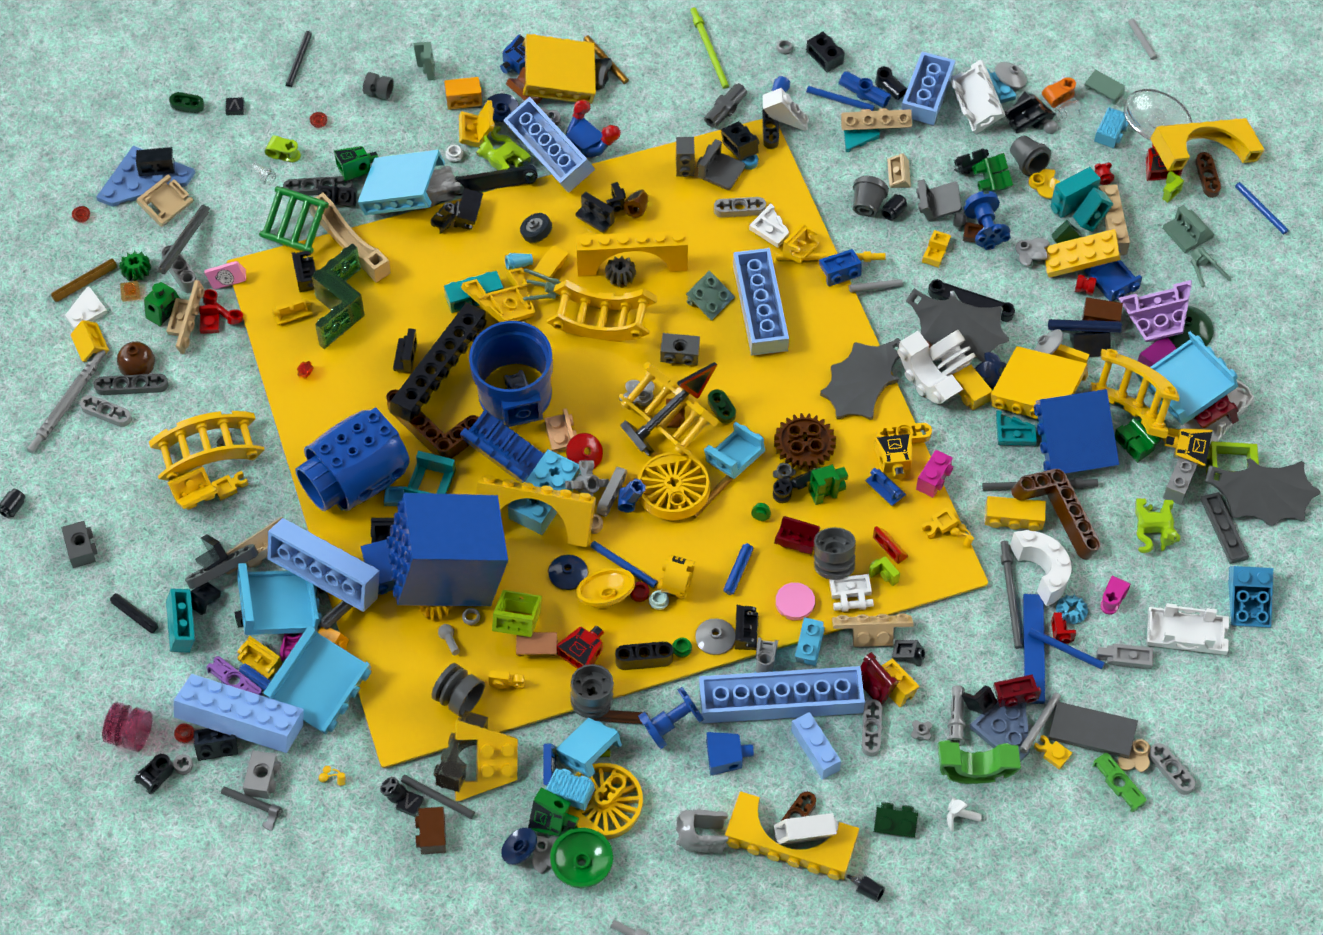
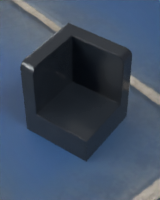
(981, 701)

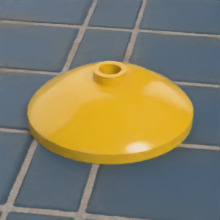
(606, 587)

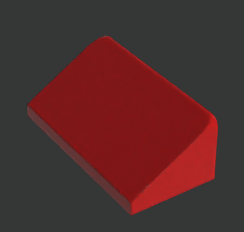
(889, 545)

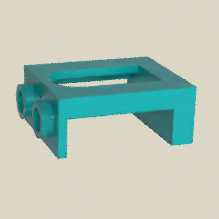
(434, 463)

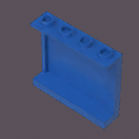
(1076, 432)

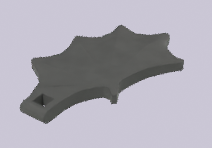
(942, 317)
(861, 379)
(1265, 491)

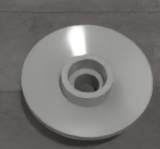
(1010, 75)
(1049, 342)
(712, 643)

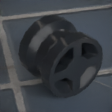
(784, 486)
(393, 790)

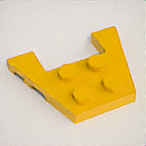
(505, 303)
(495, 759)

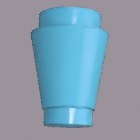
(518, 260)

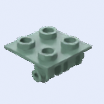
(709, 295)

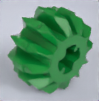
(135, 266)

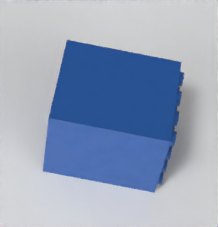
(447, 549)

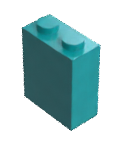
(1072, 191)

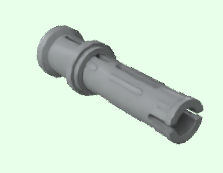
(956, 723)

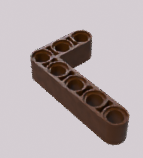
(429, 429)
(1066, 504)

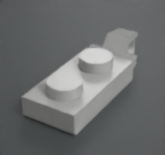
(1126, 655)

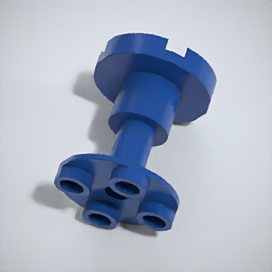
(982, 207)
(665, 722)

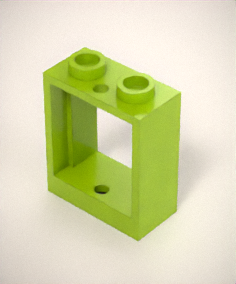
(1215, 448)
(513, 622)

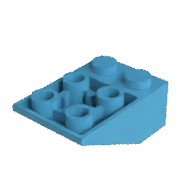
(1250, 596)

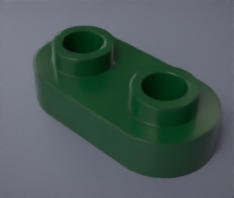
(187, 103)
(722, 407)

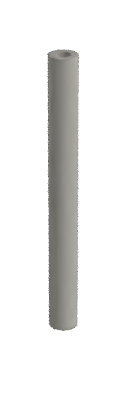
(1040, 722)

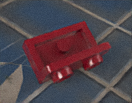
(797, 535)
(1016, 691)

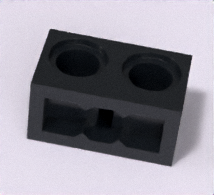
(825, 51)
(740, 140)

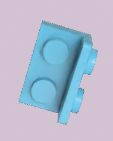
(1003, 91)

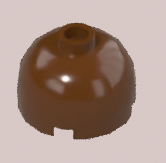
(135, 359)

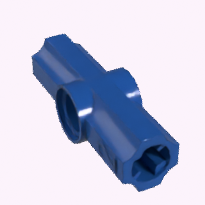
(864, 89)

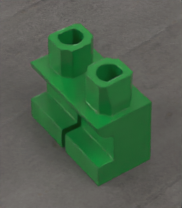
(989, 168)
(1136, 440)
(827, 482)

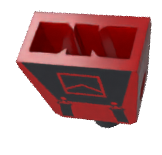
(1155, 167)
(581, 646)

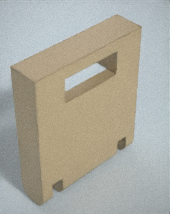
(166, 198)

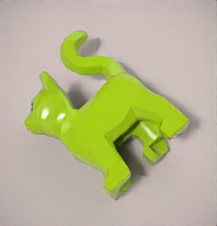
(505, 154)
(1152, 522)

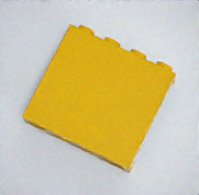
(559, 68)
(1033, 377)

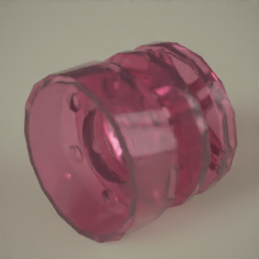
(127, 726)

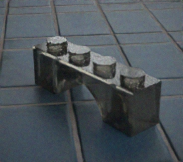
(452, 769)

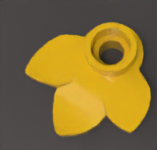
(1046, 182)

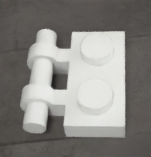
(851, 586)

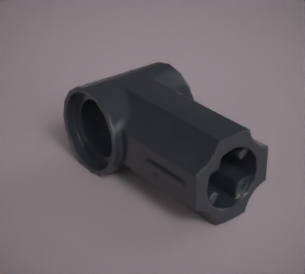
(888, 82)

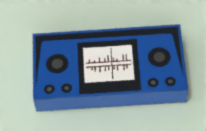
(549, 762)

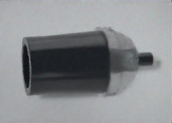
(866, 886)

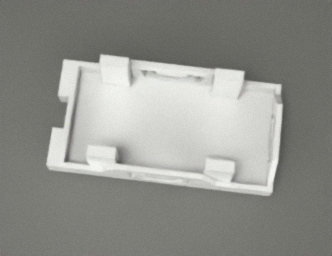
(978, 97)
(1242, 401)
(1187, 631)

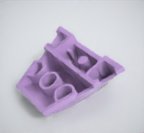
(1159, 313)

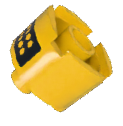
(677, 576)

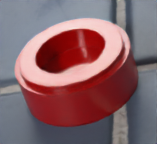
(640, 592)

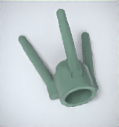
(1201, 257)
(549, 286)

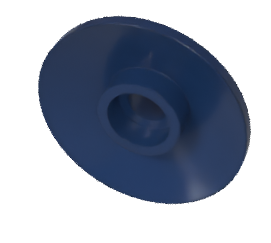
(502, 102)
(567, 579)
(519, 846)

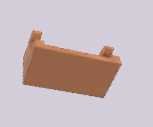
(539, 644)

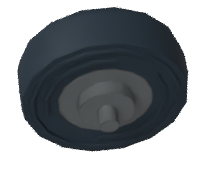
(536, 227)

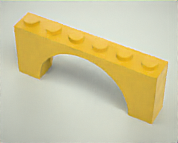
(1233, 133)
(668, 245)
(574, 508)
(827, 858)

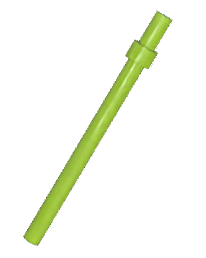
(699, 23)

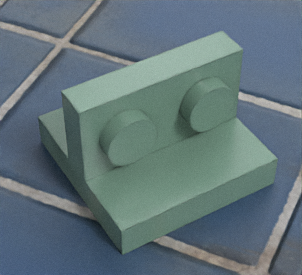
(1187, 229)

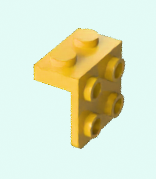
(474, 127)
(192, 488)

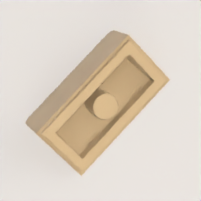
(899, 171)

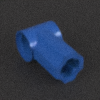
(629, 495)

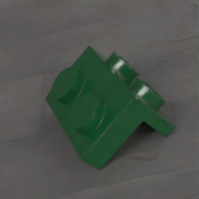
(896, 820)

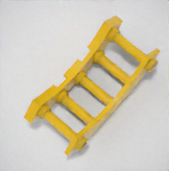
(606, 301)
(697, 410)
(1151, 419)
(201, 424)

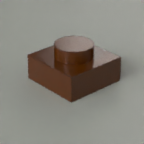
(971, 231)

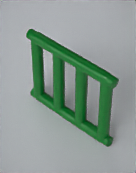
(294, 196)

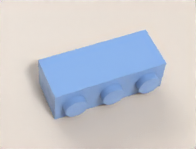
(816, 745)

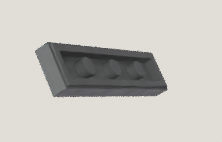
(1224, 528)

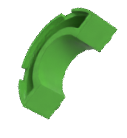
(978, 766)

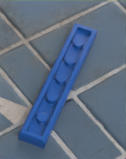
(1033, 648)

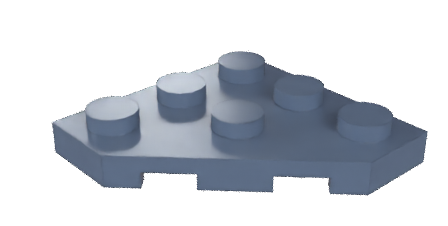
(1003, 726)

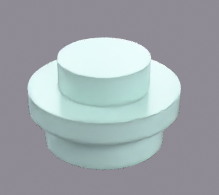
(658, 600)

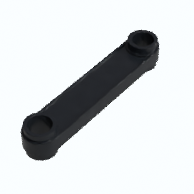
(497, 179)
(969, 298)

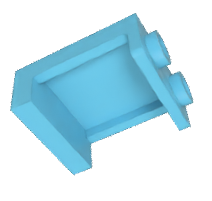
(736, 451)
(809, 641)
(587, 745)

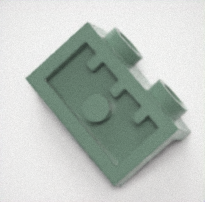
(425, 58)

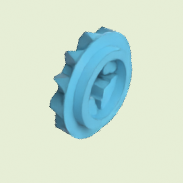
(1073, 616)

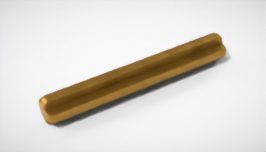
(84, 280)

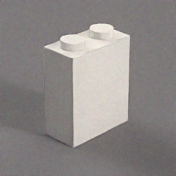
(806, 829)

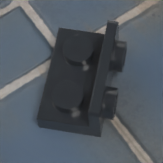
(595, 212)
(406, 352)
(214, 744)

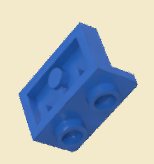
(841, 267)

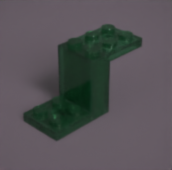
(338, 295)

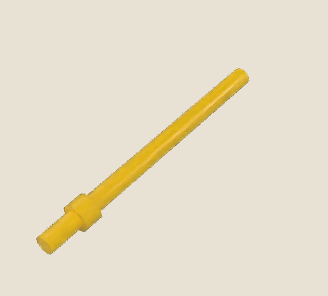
(866, 256)

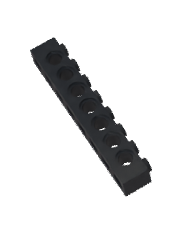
(438, 362)

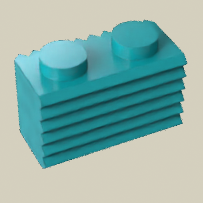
(1092, 209)

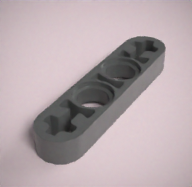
(315, 182)
(131, 381)
(203, 575)

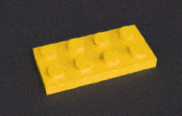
(1082, 253)

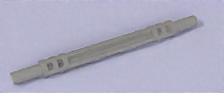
(66, 401)

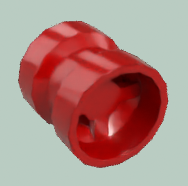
(1084, 284)

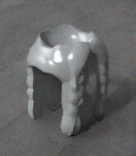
(441, 184)
(691, 819)

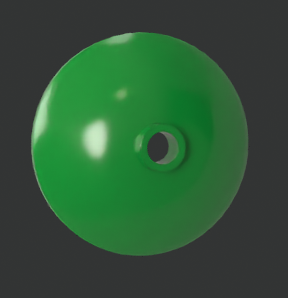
(577, 846)

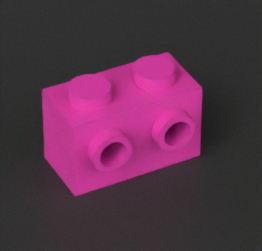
(934, 473)

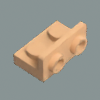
(560, 431)

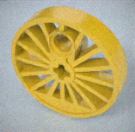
(674, 486)
(615, 801)

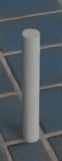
(1142, 39)
(876, 285)

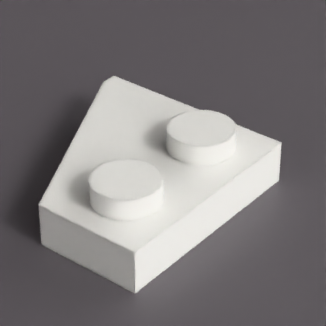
(770, 227)
(85, 308)

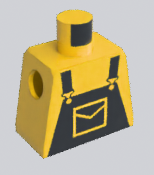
(1191, 445)
(894, 454)

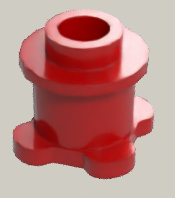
(1104, 173)

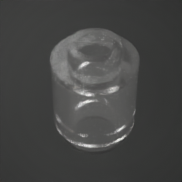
(1068, 109)

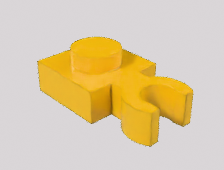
(228, 486)
(942, 521)
(503, 679)
(1054, 754)

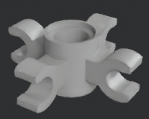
(586, 481)

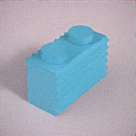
(1111, 128)
(571, 788)

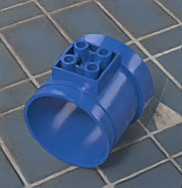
(512, 344)

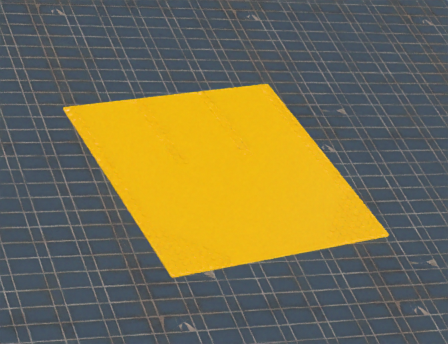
(587, 381)

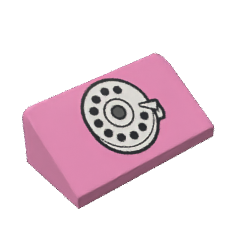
(226, 275)

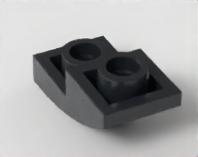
(601, 68)
(339, 195)

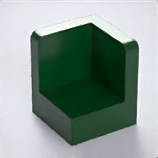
(1065, 232)

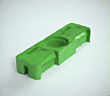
(1112, 771)

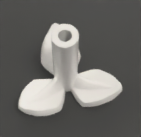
(956, 808)

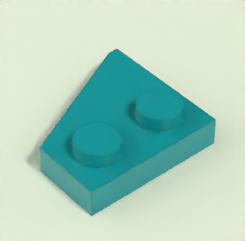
(859, 137)
(1014, 431)

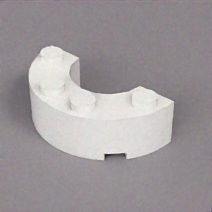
(923, 372)
(1050, 556)

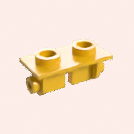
(292, 312)

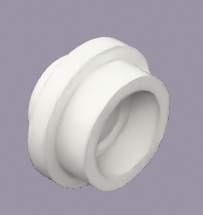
(454, 149)

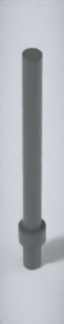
(1077, 483)
(1006, 561)

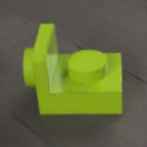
(1173, 186)
(886, 569)

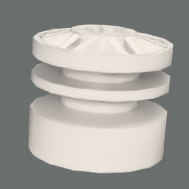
(951, 354)

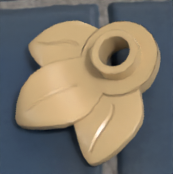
(1137, 759)

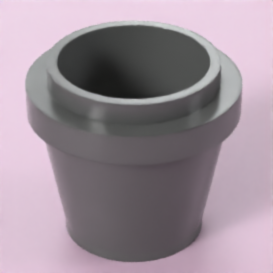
(1030, 155)
(868, 195)

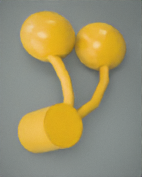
(958, 530)
(323, 777)

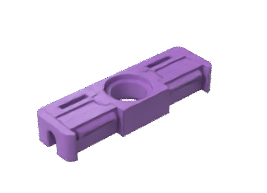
(224, 672)

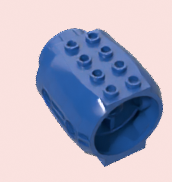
(353, 461)

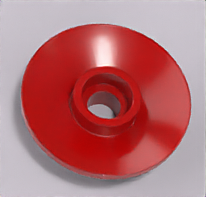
(577, 445)

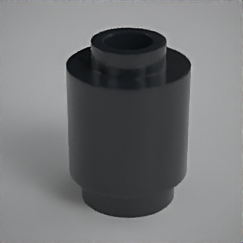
(894, 207)
(11, 503)

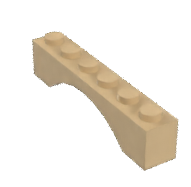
(370, 258)

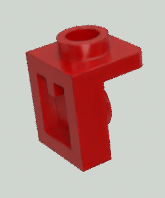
(209, 319)
(1059, 629)

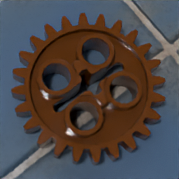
(805, 441)

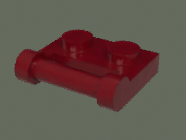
(876, 679)

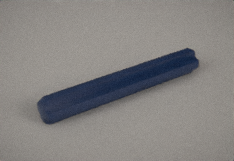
(1085, 325)

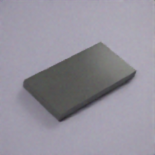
(1093, 730)

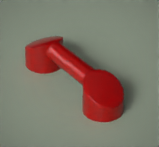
(233, 316)

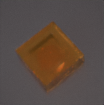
(130, 291)

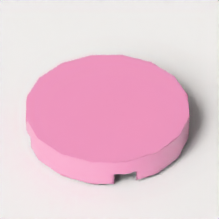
(795, 601)

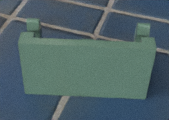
(1105, 86)

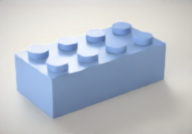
(928, 87)

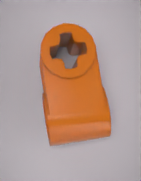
(1059, 91)

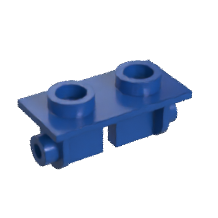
(885, 486)

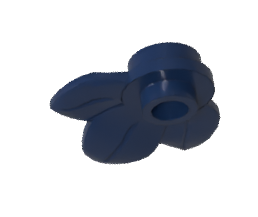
(990, 369)

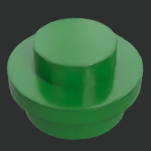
(761, 512)
(682, 647)

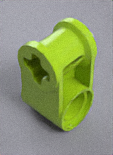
(281, 148)

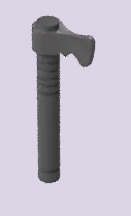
(273, 810)

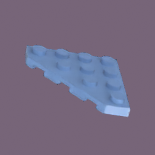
(127, 184)

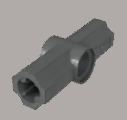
(725, 105)

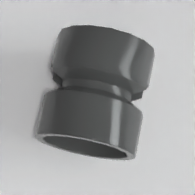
(377, 85)

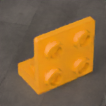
(463, 93)

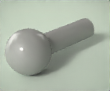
(1050, 126)
(446, 632)
(626, 930)

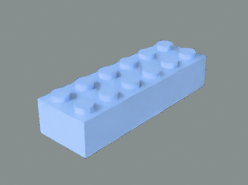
(549, 144)
(760, 301)
(323, 564)
(238, 713)

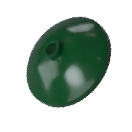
(1199, 325)

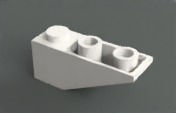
(783, 109)

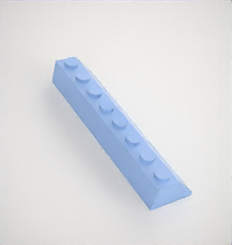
(781, 694)

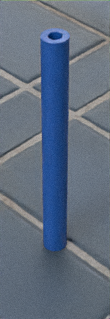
(839, 98)
(1246, 193)
(623, 564)
(1066, 648)

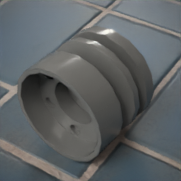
(834, 553)
(458, 689)
(591, 691)

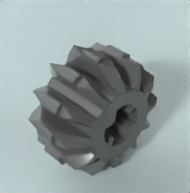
(620, 271)

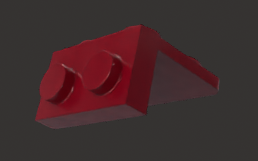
(1217, 411)

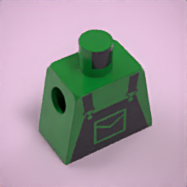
(353, 161)
(160, 303)
(551, 813)

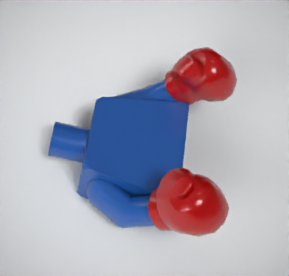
(586, 136)

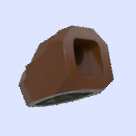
(636, 203)

